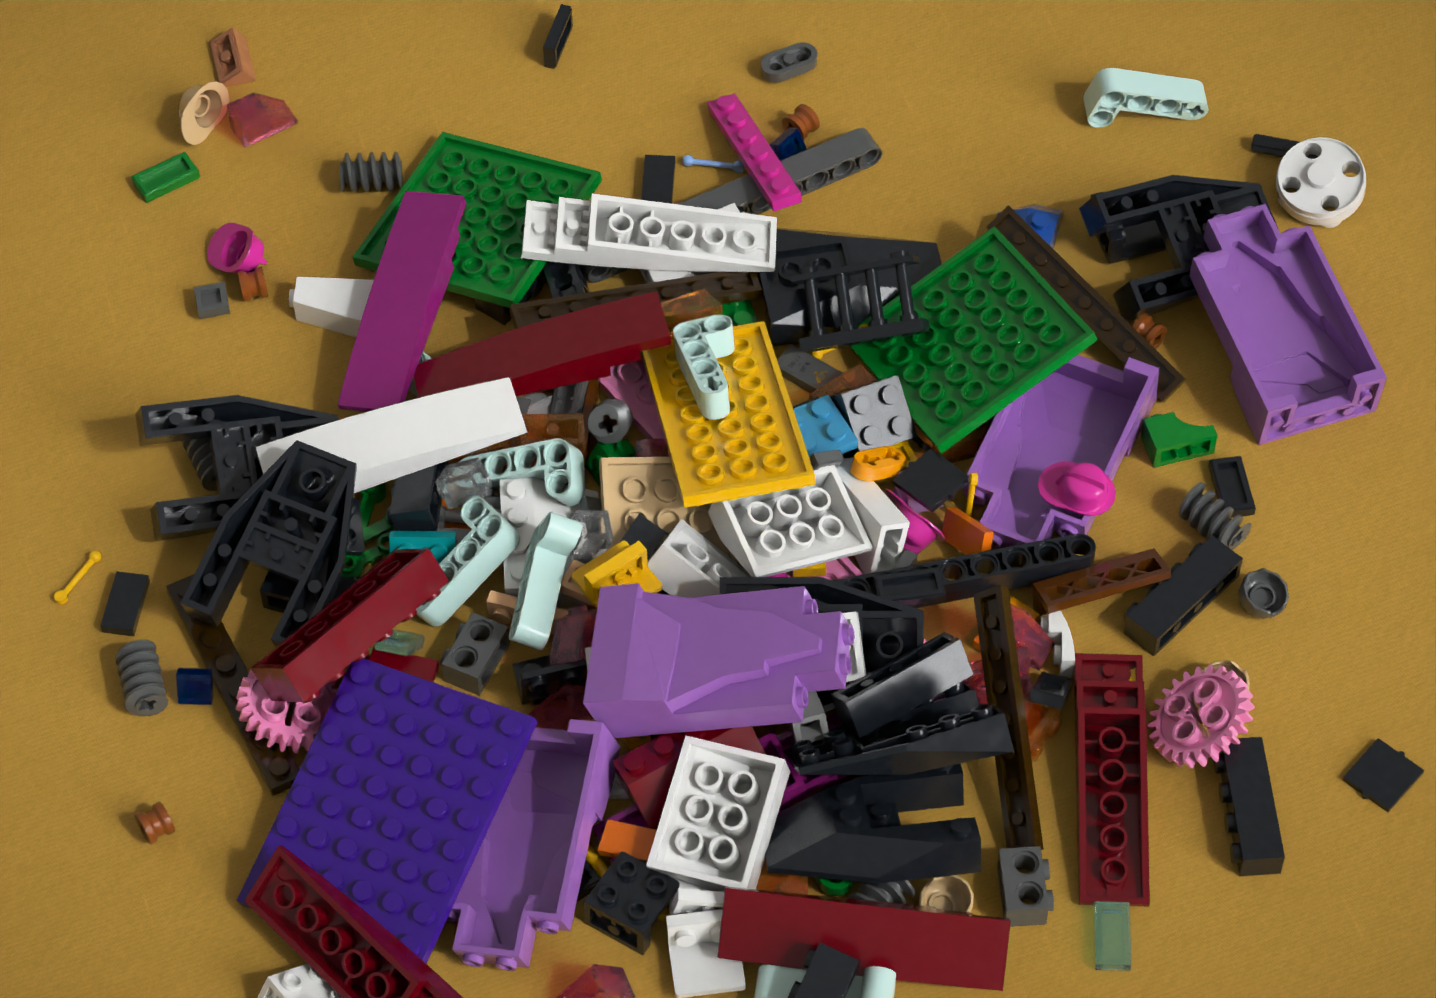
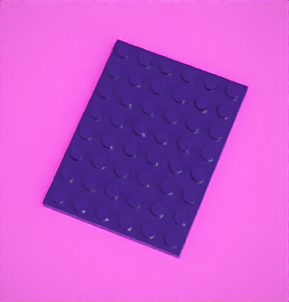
(399, 796)

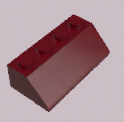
(650, 767)

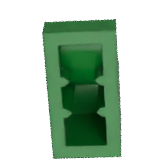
(1173, 441)

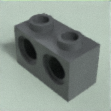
(480, 655)
(1021, 886)

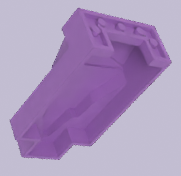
(1284, 326)
(1070, 416)
(710, 659)
(535, 846)

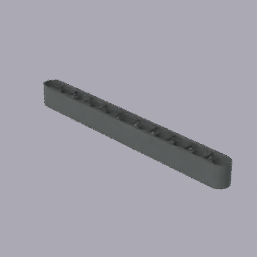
(808, 170)

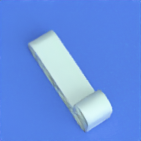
(1142, 93)
(696, 351)
(546, 468)
(471, 560)
(542, 579)
(778, 981)

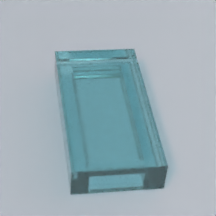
(401, 643)
(1112, 936)

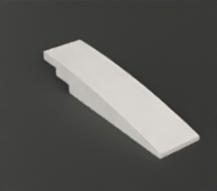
(648, 235)
(413, 432)

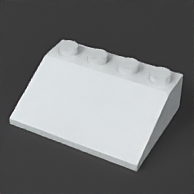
(524, 507)
(791, 526)
(718, 815)

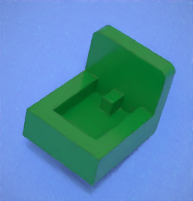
(601, 450)

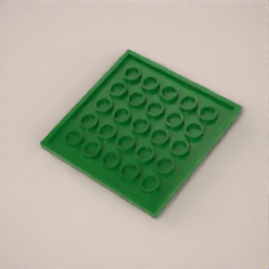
(491, 229)
(988, 342)

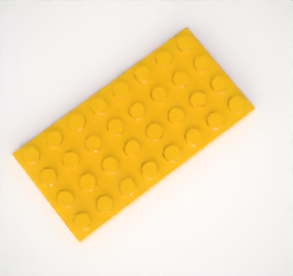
(748, 450)

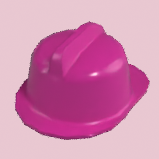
(235, 249)
(1077, 488)
(920, 531)

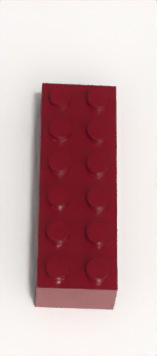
(350, 625)

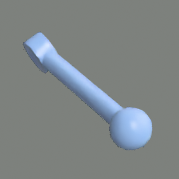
(737, 166)

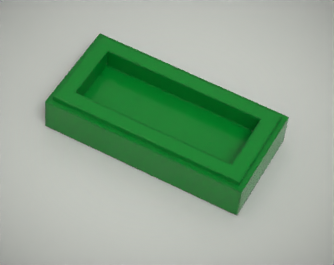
(165, 177)

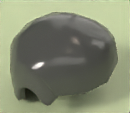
(1263, 594)

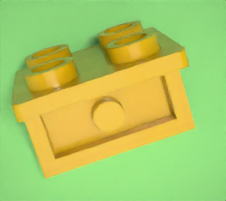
(616, 566)

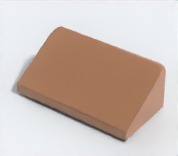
(232, 58)

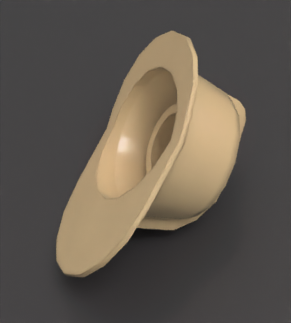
(202, 110)

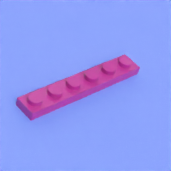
(754, 152)

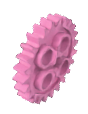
(1222, 709)
(269, 716)

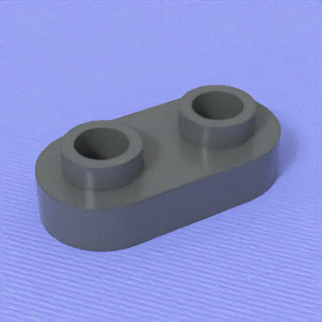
(786, 62)

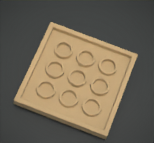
(650, 489)

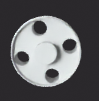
(1321, 181)

